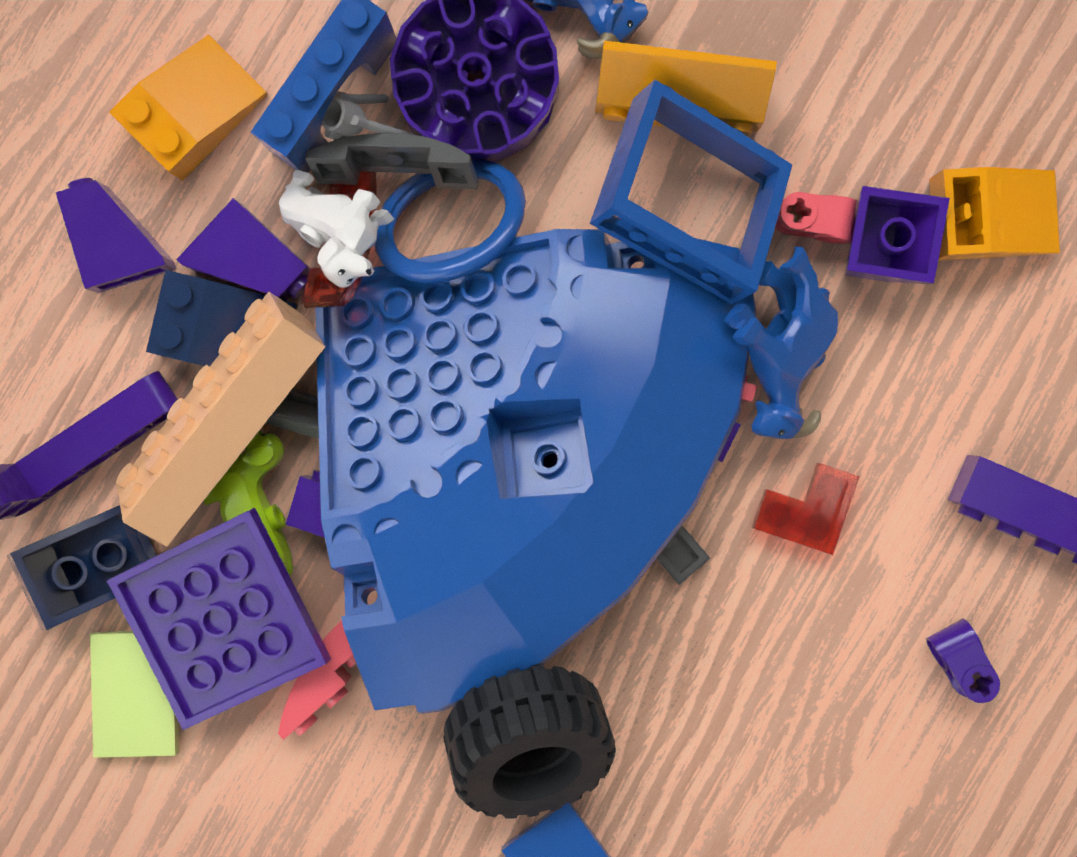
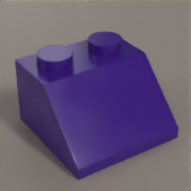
(896, 236)

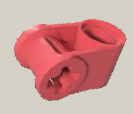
(823, 217)

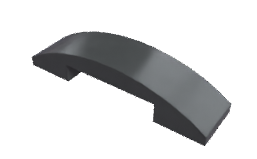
(391, 152)

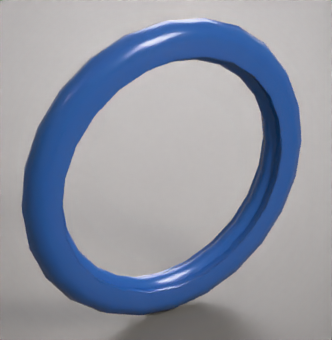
(468, 262)

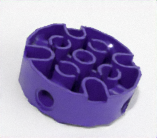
(460, 37)

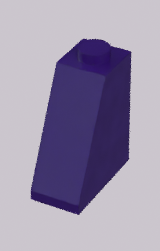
(108, 238)
(247, 254)

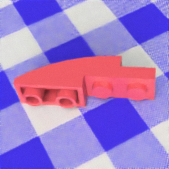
(318, 685)

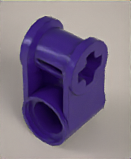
(961, 656)

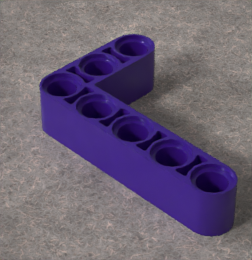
(84, 445)

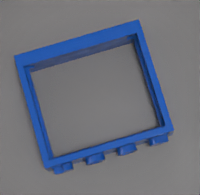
(663, 240)

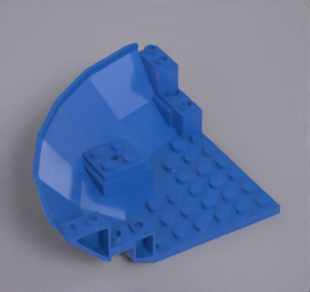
(440, 438)

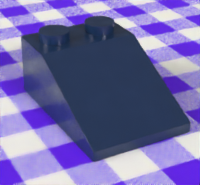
(197, 317)
(71, 568)

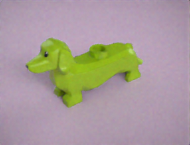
(242, 490)

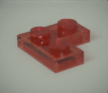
(816, 519)

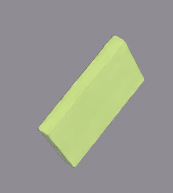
(127, 701)

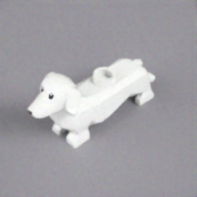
(338, 223)

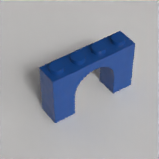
(351, 37)

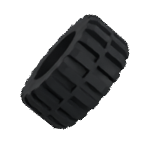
(528, 742)

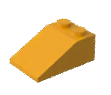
(189, 106)

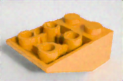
(997, 212)

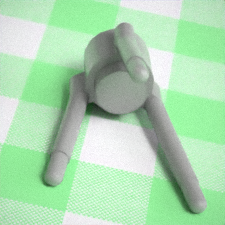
(346, 117)

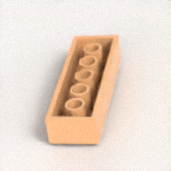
(217, 418)

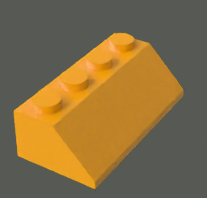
(724, 85)

